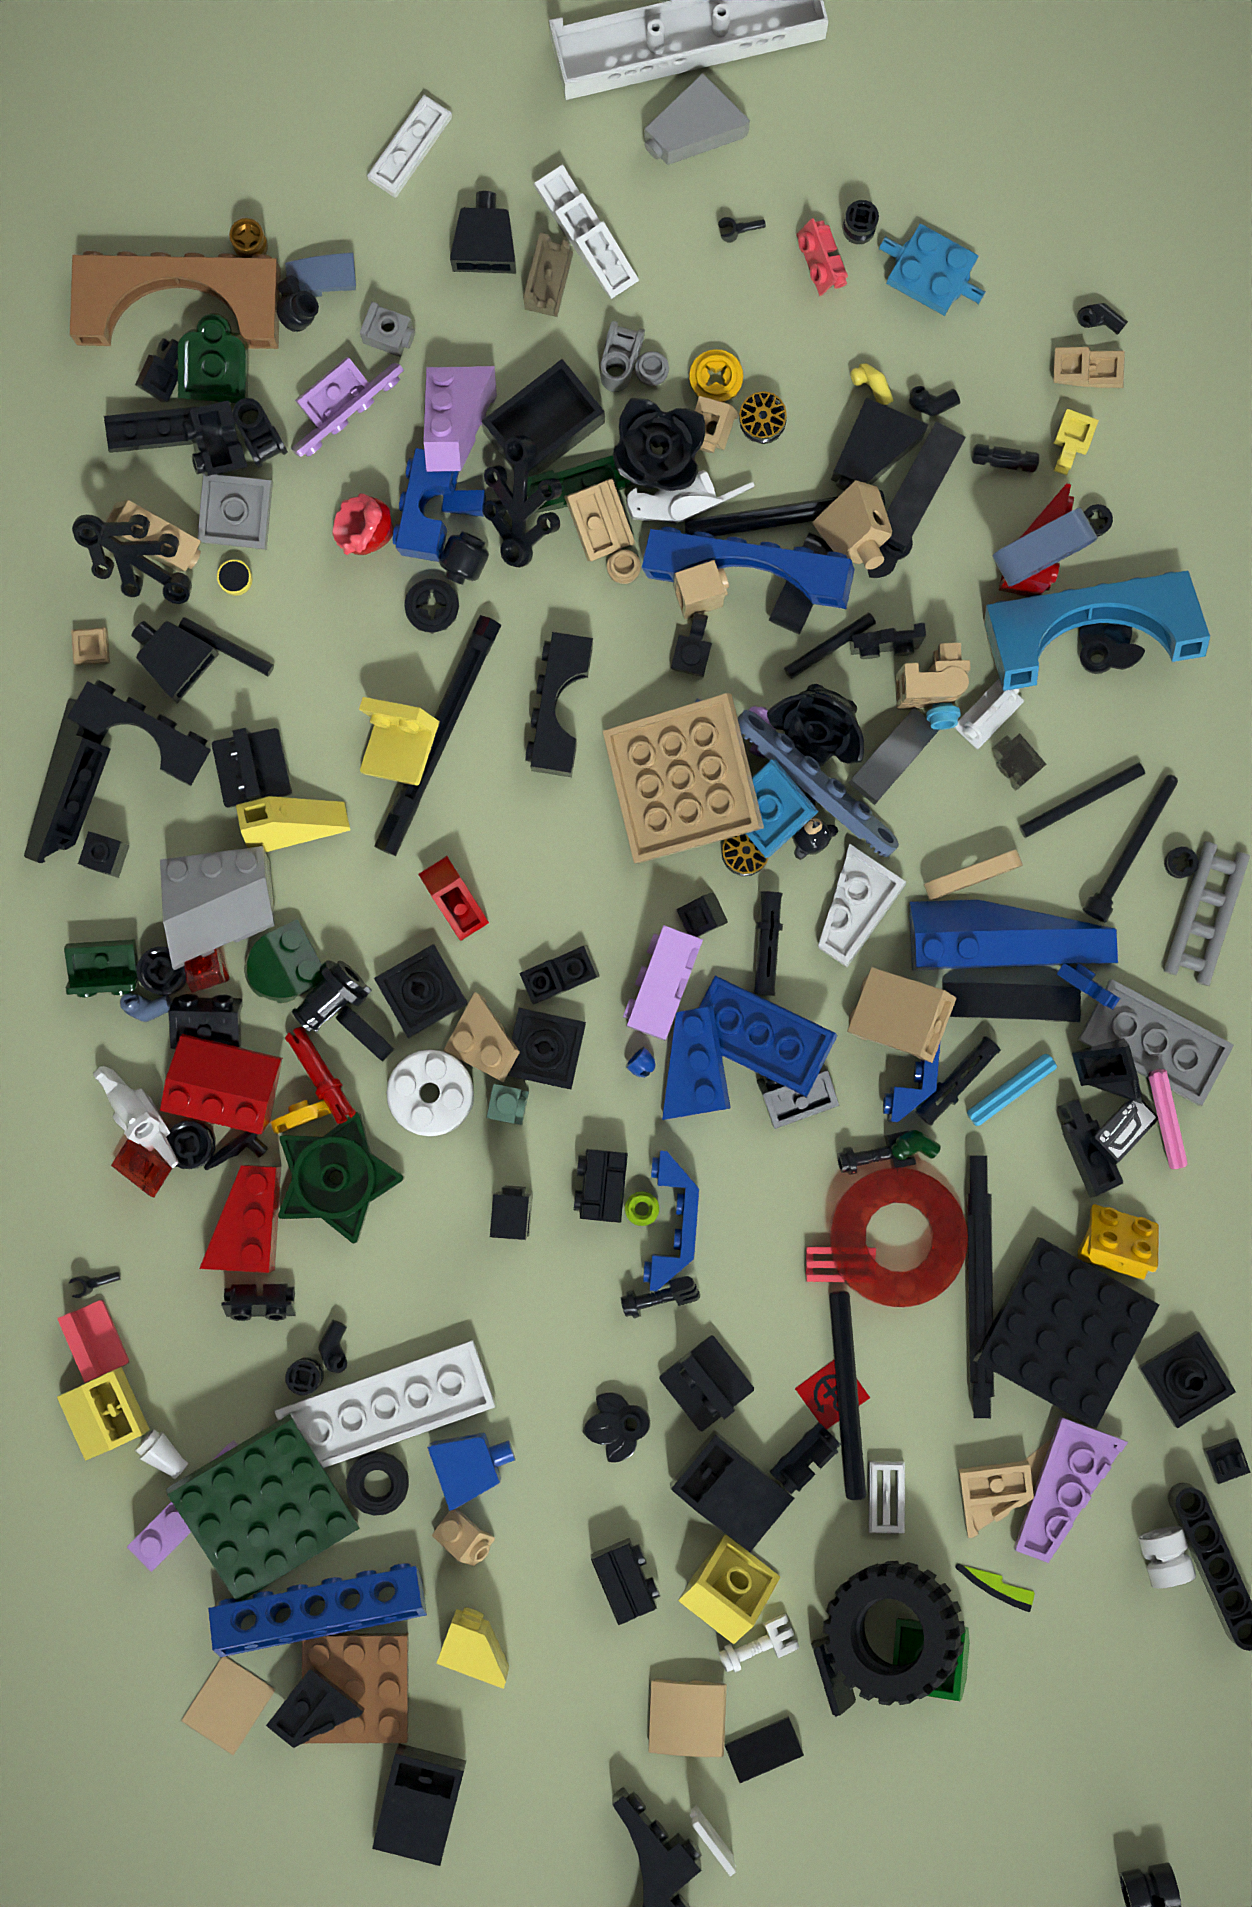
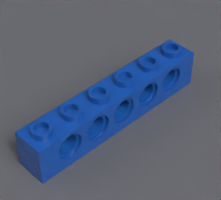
(405, 1604)

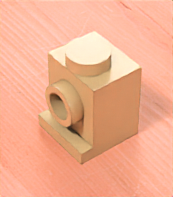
(716, 413)

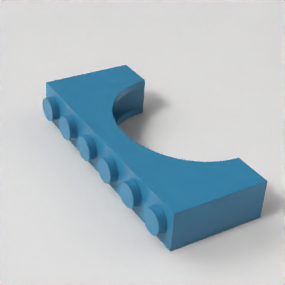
(1157, 605)

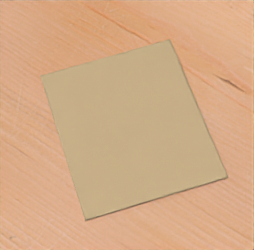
(228, 1705)

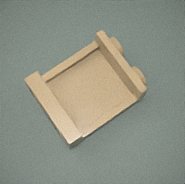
(901, 1014)

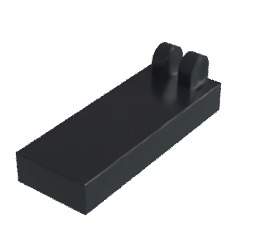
(146, 430)

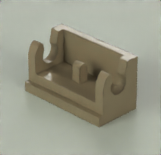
(547, 276)

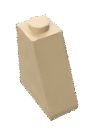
(187, 551)

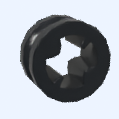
(1103, 513)
(1185, 872)

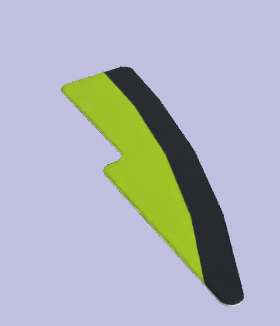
(994, 1586)

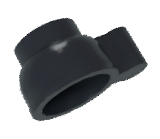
(296, 307)

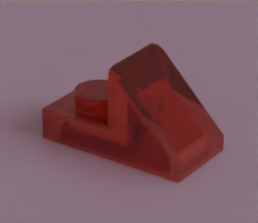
(206, 971)
(142, 1167)

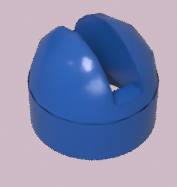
(641, 1063)

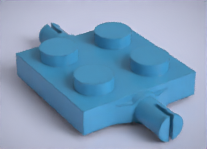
(932, 269)

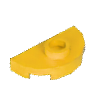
(299, 1114)

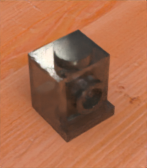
(1017, 760)

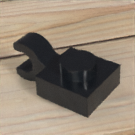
(158, 373)
(692, 652)

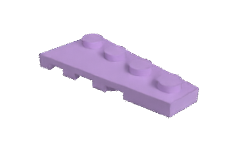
(1068, 1477)

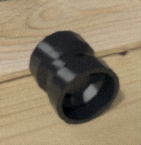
(860, 229)
(306, 1371)

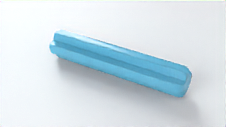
(1011, 1089)

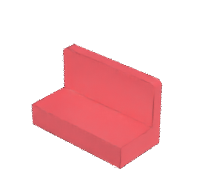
(93, 1340)

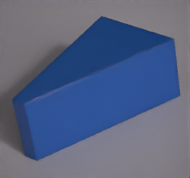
(465, 502)

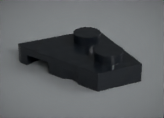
(902, 643)
(312, 1709)

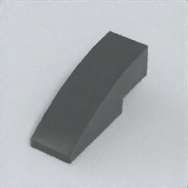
(893, 756)

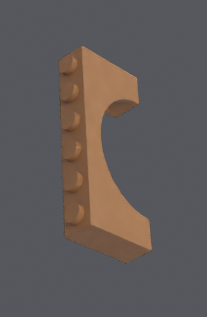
(110, 284)

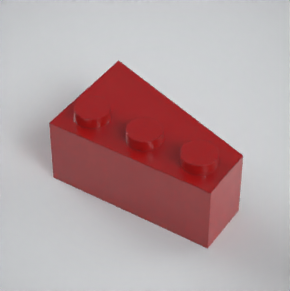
(248, 1224)

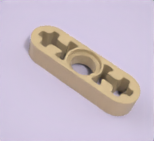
(973, 874)

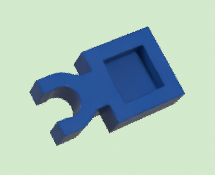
(1083, 980)

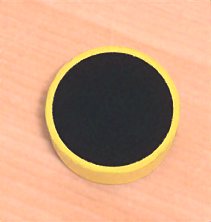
(234, 577)

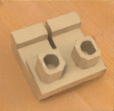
(940, 684)

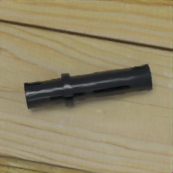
(768, 937)
(986, 1052)

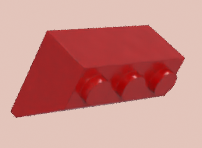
(221, 1084)

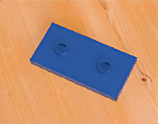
(768, 1036)

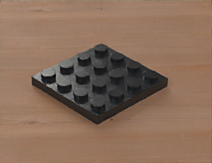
(1066, 1332)

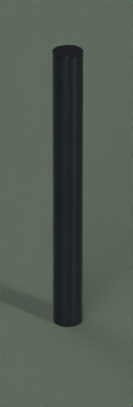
(1082, 800)

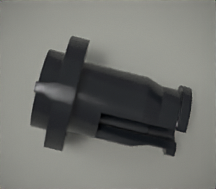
(332, 993)

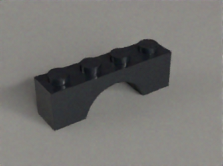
(567, 662)
(100, 710)

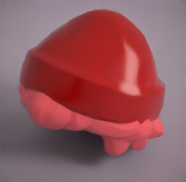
(362, 525)

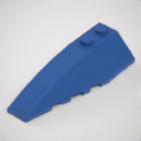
(999, 935)

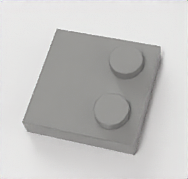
(235, 511)

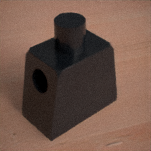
(483, 238)
(173, 657)

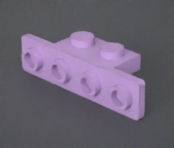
(338, 397)

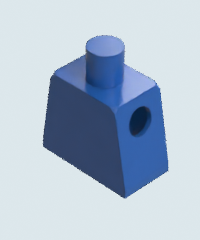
(468, 1466)

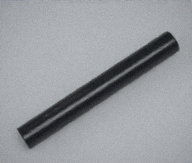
(829, 645)
(227, 647)

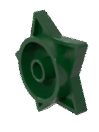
(313, 1192)

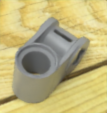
(620, 351)

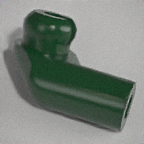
(914, 1142)

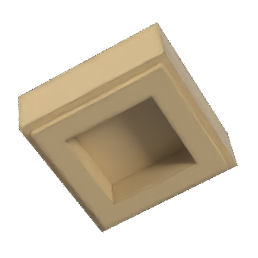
(90, 646)

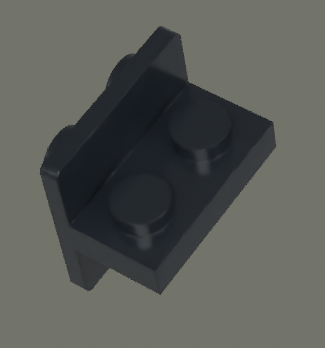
(251, 766)
(706, 1383)

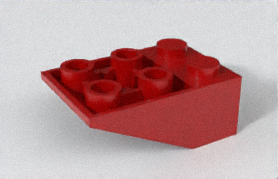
(1042, 581)

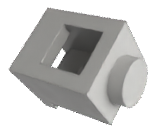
(393, 341)

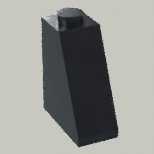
(876, 444)

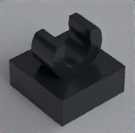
(1226, 1461)

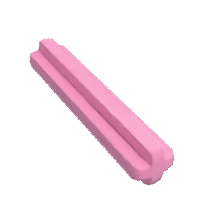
(1167, 1119)

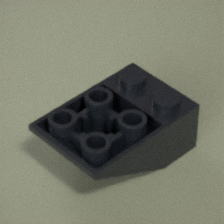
(731, 1491)
(419, 1804)

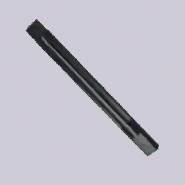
(447, 713)
(980, 1282)

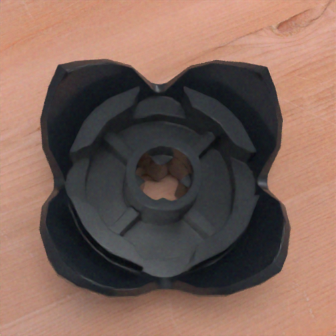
(676, 431)
(820, 724)

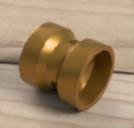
(246, 232)

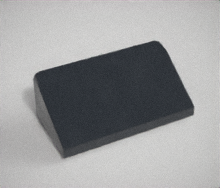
(838, 1695)
(764, 1750)

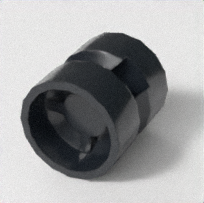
(1150, 1889)

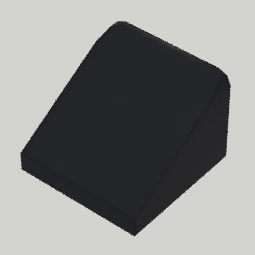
(702, 915)

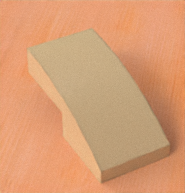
(1089, 368)

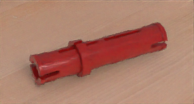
(327, 1087)

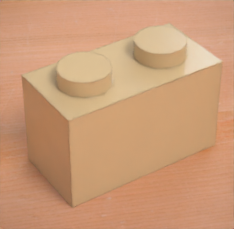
(700, 589)

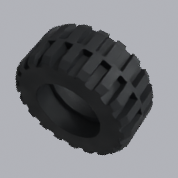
(855, 1656)

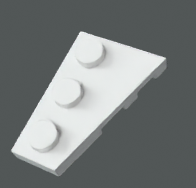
(859, 904)

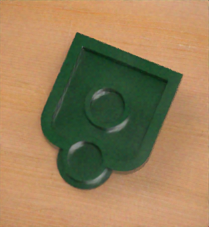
(213, 362)

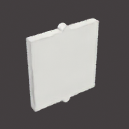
(713, 1840)

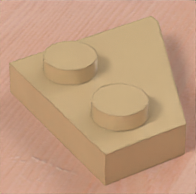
(482, 1040)
(993, 1492)

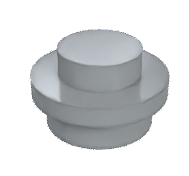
(652, 368)

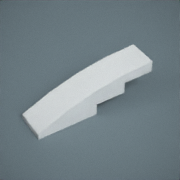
(586, 232)

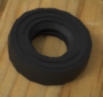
(377, 1505)

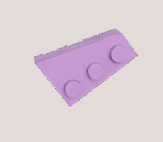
(453, 413)
(662, 982)

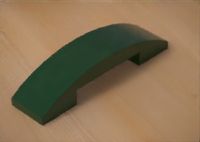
(578, 479)

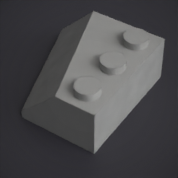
(214, 900)

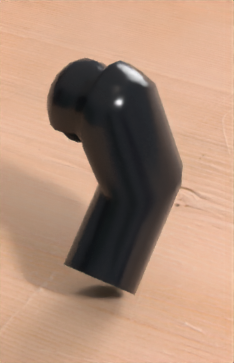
(930, 404)

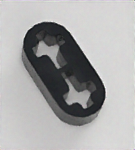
(364, 1033)

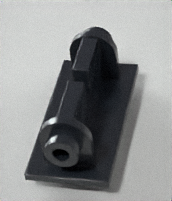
(243, 1303)
(793, 1468)

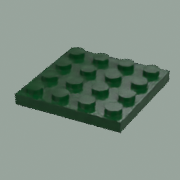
(262, 1508)

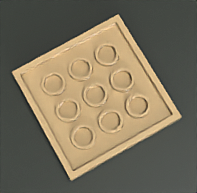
(683, 778)

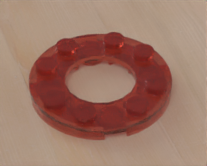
(851, 1252)

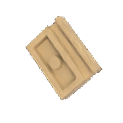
(599, 519)

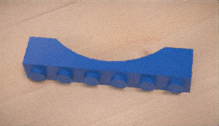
(820, 577)

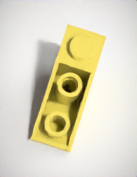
(289, 821)

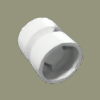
(1168, 1562)

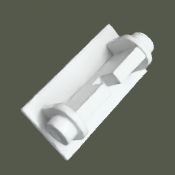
(988, 714)

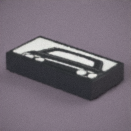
(1124, 1130)

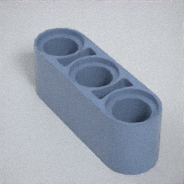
(1044, 547)

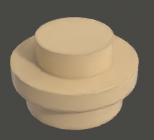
(623, 566)

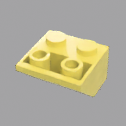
(103, 1414)

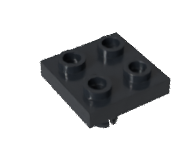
(421, 991)
(547, 1048)
(1186, 1379)

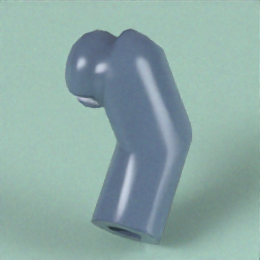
(144, 1009)

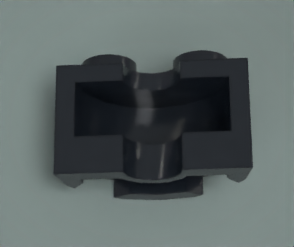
(214, 439)

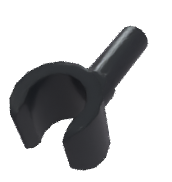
(738, 228)
(90, 1283)

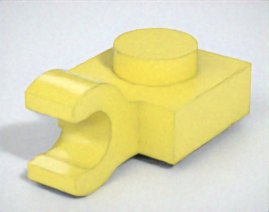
(1074, 436)

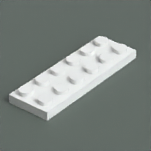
(393, 1404)

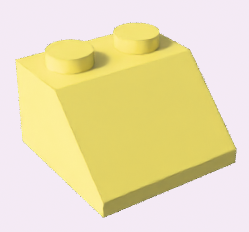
(729, 1589)
(474, 1649)

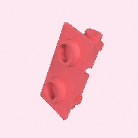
(816, 242)

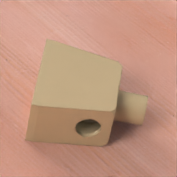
(856, 524)

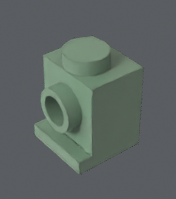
(507, 1104)

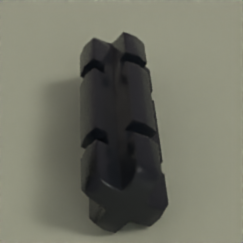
(1005, 458)

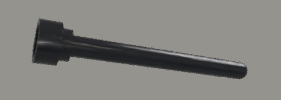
(1101, 903)

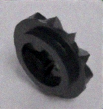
(420, 595)

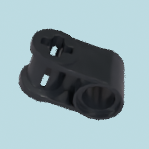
(260, 436)

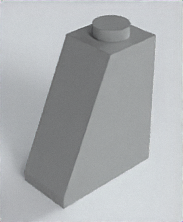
(695, 124)

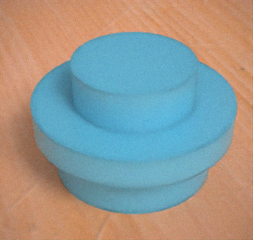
(943, 716)

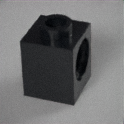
(103, 854)

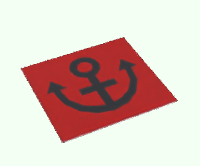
(821, 1395)

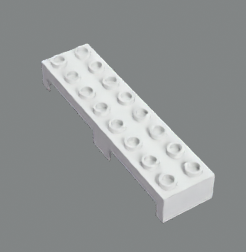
(677, 39)

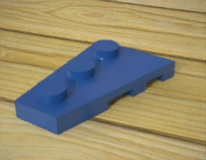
(696, 1066)

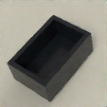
(550, 411)

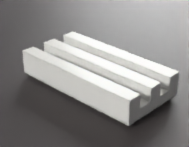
(886, 1466)

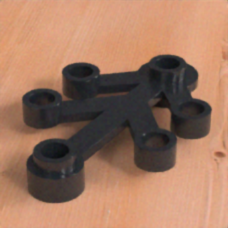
(95, 534)
(518, 544)

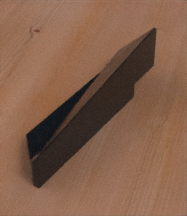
(68, 789)

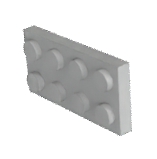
(1160, 1042)

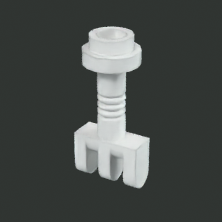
(732, 1657)

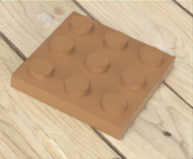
(374, 1674)

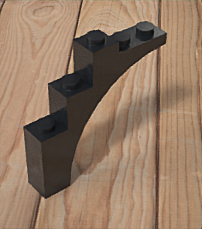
(662, 1863)

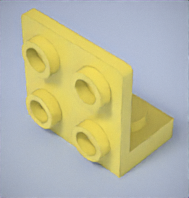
(398, 741)

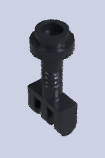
(849, 1160)
(681, 1290)

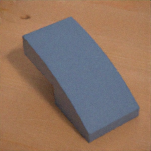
(324, 273)

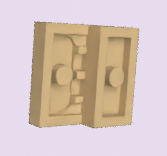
(687, 1718)

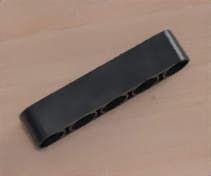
(1207, 1550)

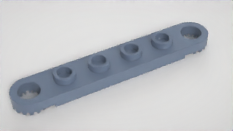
(825, 790)

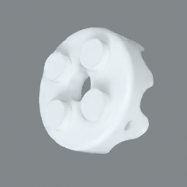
(448, 1110)

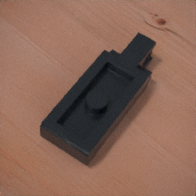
(1092, 1165)

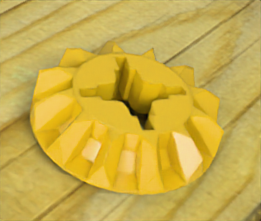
(716, 361)

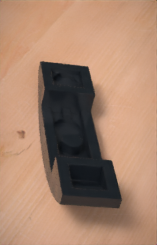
(1015, 1001)

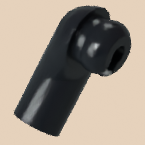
(1099, 315)
(330, 1347)

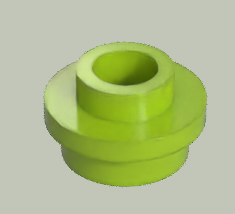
(642, 1220)

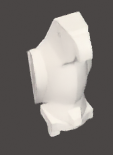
(679, 504)
(136, 1114)

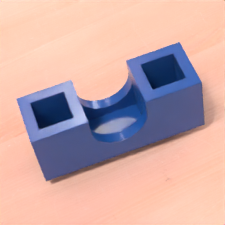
(417, 534)

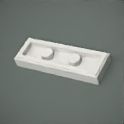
(409, 146)

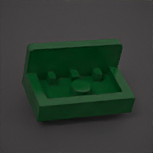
(101, 967)

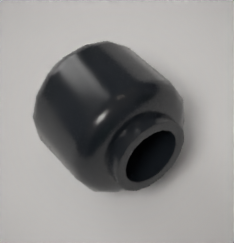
(464, 557)

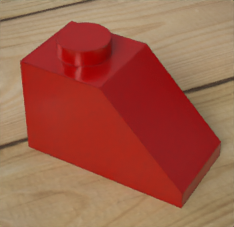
(453, 898)

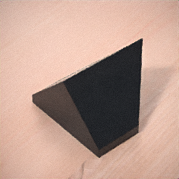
(1109, 1069)

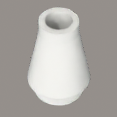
(161, 1454)

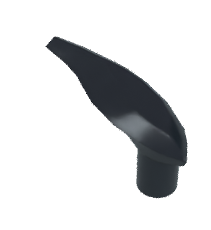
(235, 1147)

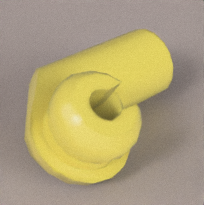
(875, 379)

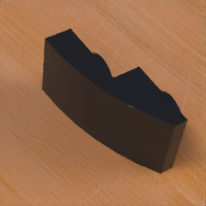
(559, 974)

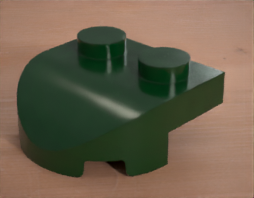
(283, 964)

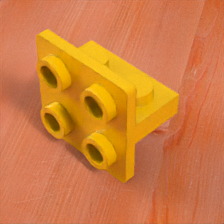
(1120, 1242)

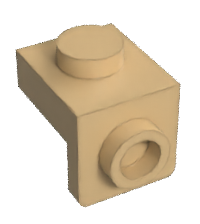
(463, 1538)

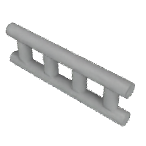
(1189, 925)

